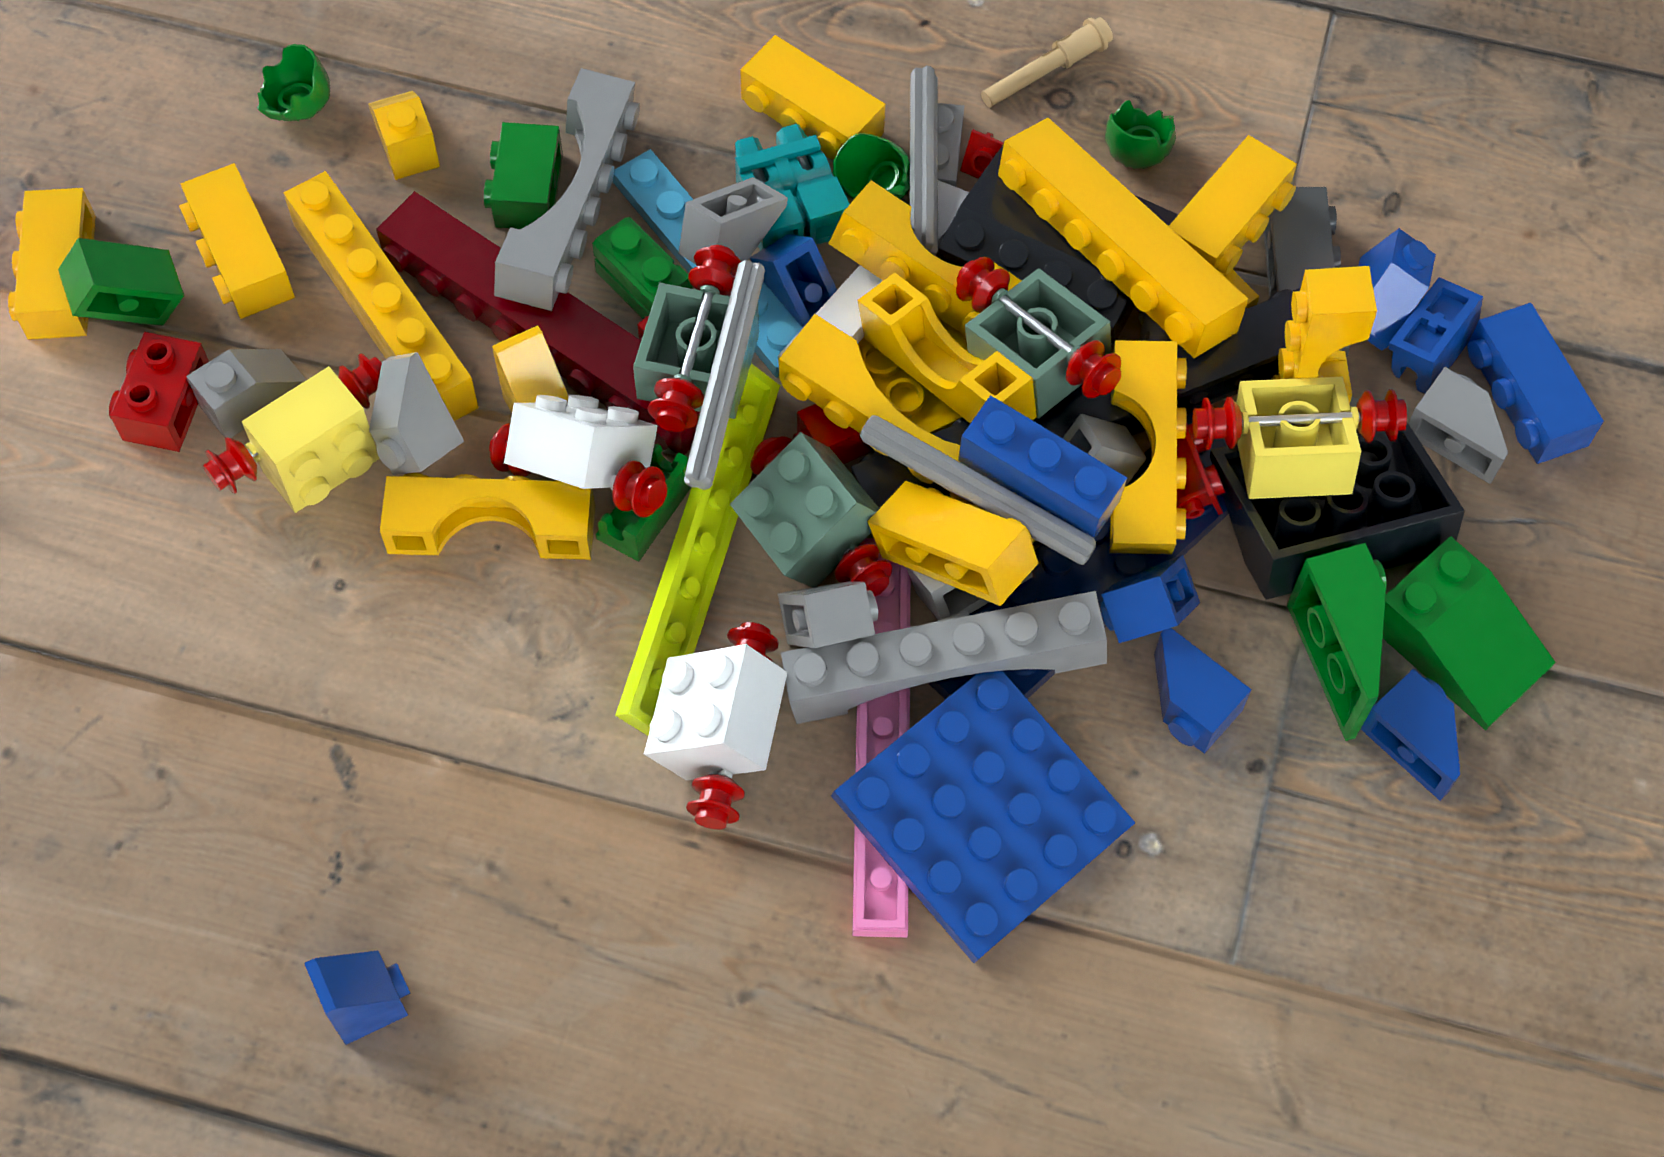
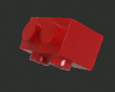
(156, 396)

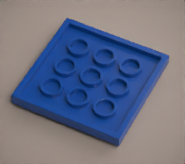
(982, 811)

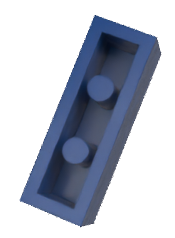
(1533, 383)
(1041, 467)

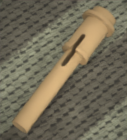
(1091, 37)

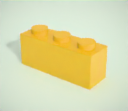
(807, 93)
(1236, 203)
(47, 233)
(235, 242)
(954, 542)

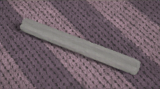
(924, 156)
(724, 375)
(977, 488)

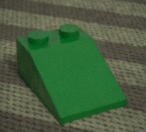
(1341, 623)
(1464, 633)

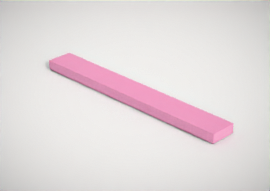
(878, 891)

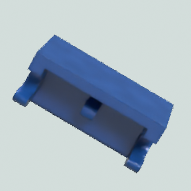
(1435, 332)

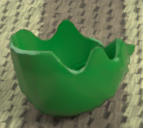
(294, 86)
(1139, 138)
(875, 159)

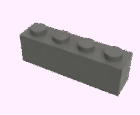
(1301, 240)

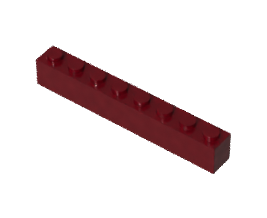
(460, 266)

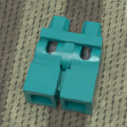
(800, 173)

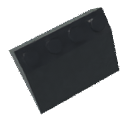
(1009, 231)
(1395, 508)

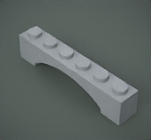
(539, 257)
(1039, 635)

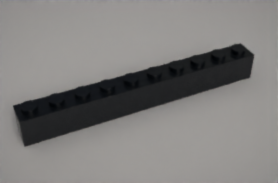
(1214, 374)

